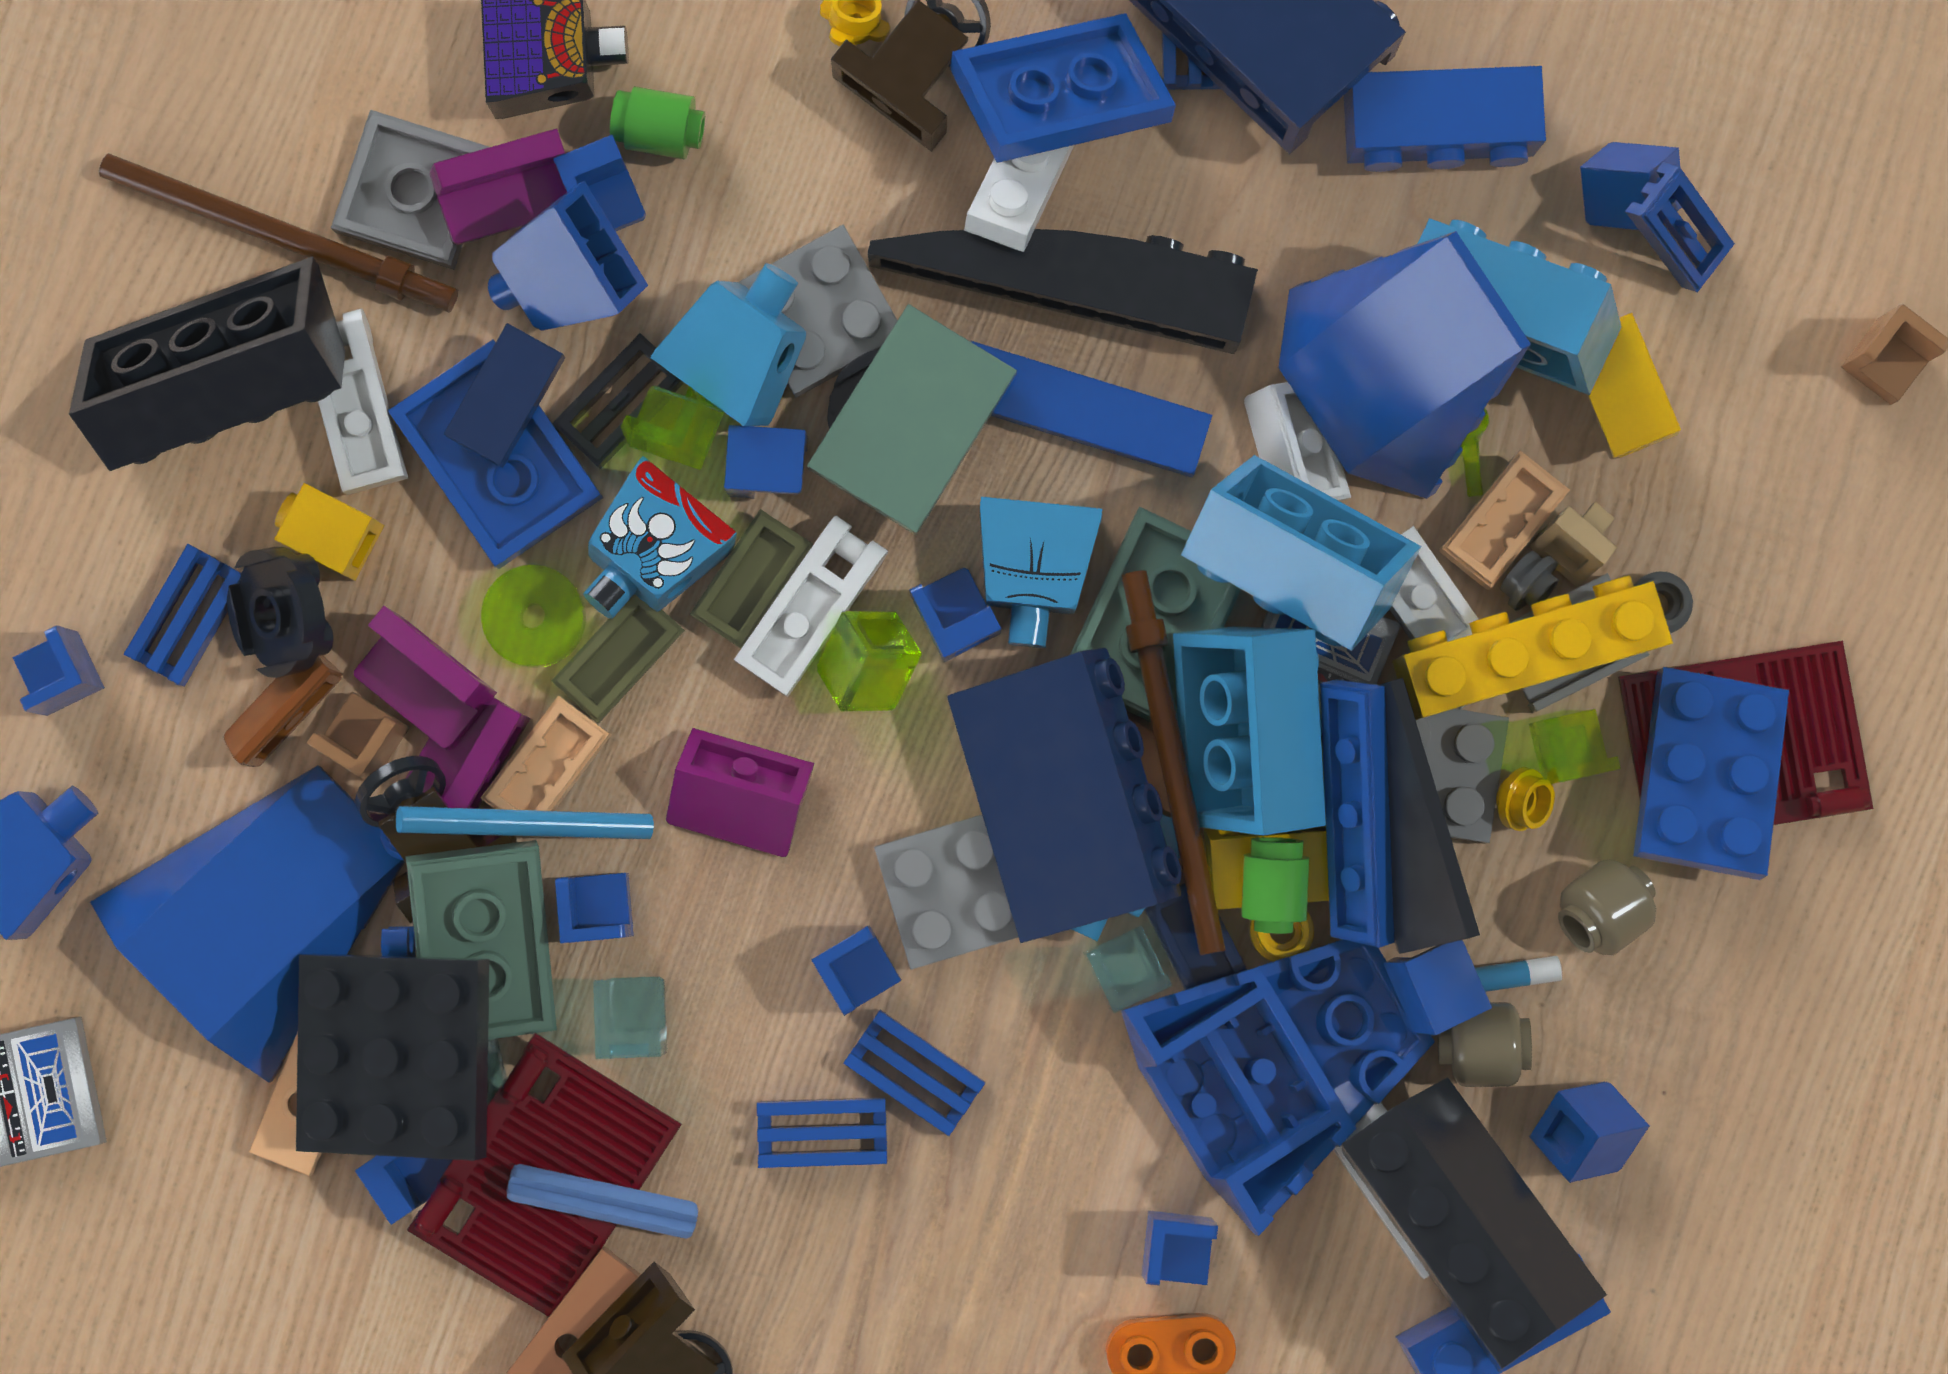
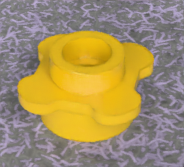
(855, 21)

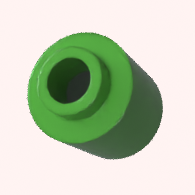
(657, 122)
(1275, 884)

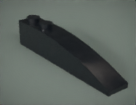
(1090, 276)

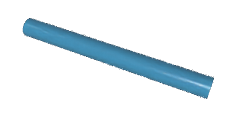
(523, 823)

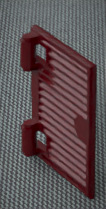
(1818, 731)
(580, 1130)

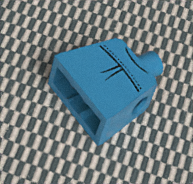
(1035, 561)

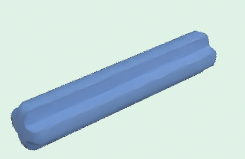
(602, 1201)

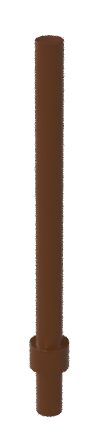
(390, 275)
(1147, 638)

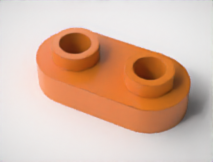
(1171, 1345)

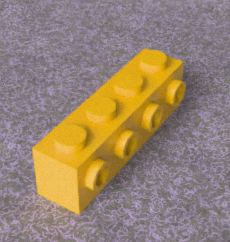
(1534, 650)

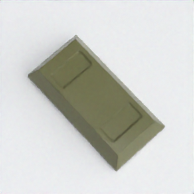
(751, 578)
(617, 657)

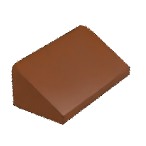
(279, 712)

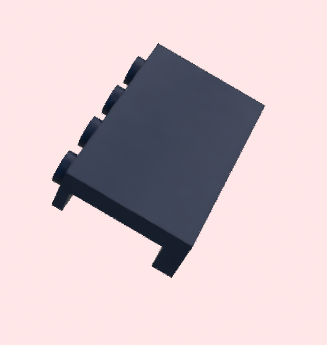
(1281, 56)
(1065, 794)

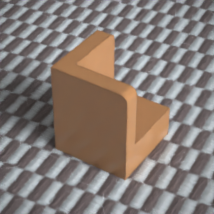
(1895, 353)
(360, 736)

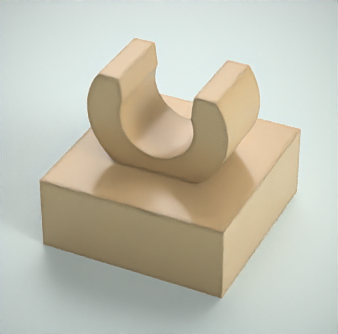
(1576, 542)

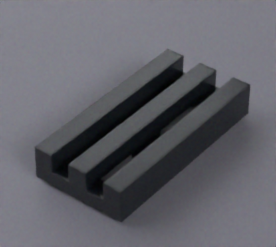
(603, 382)

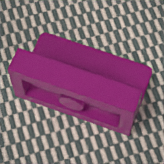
(498, 186)
(422, 680)
(477, 755)
(738, 792)

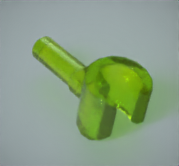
(1471, 458)

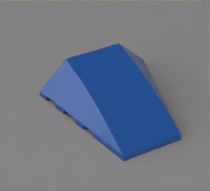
(1400, 360)
(239, 905)
(1275, 1067)

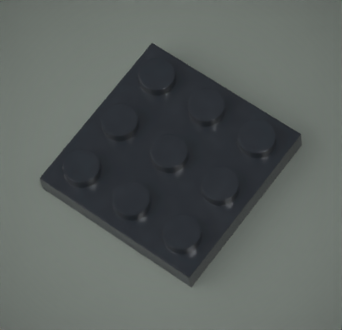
(393, 1056)

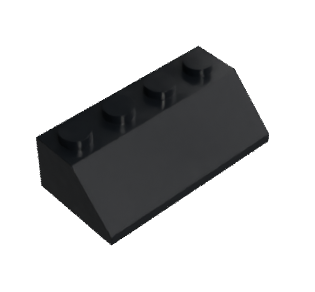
(208, 366)
(1427, 881)
(1472, 1222)

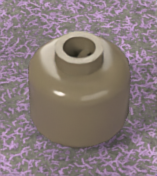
(1607, 907)
(1488, 1048)

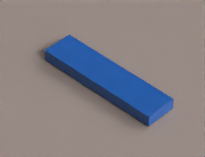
(1102, 415)
(1357, 812)

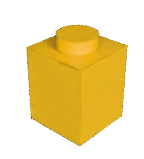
(327, 530)

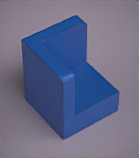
(1617, 176)
(607, 178)
(764, 460)
(955, 613)
(57, 672)
(594, 907)
(856, 970)
(1438, 988)
(1589, 1131)
(401, 1182)
(1177, 1248)

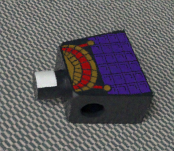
(544, 54)

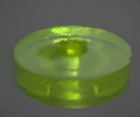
(504, 611)

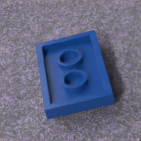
(1061, 87)
(501, 506)
(1711, 773)

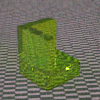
(674, 426)
(868, 661)
(1571, 747)

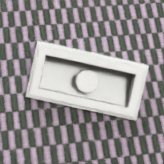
(1292, 440)

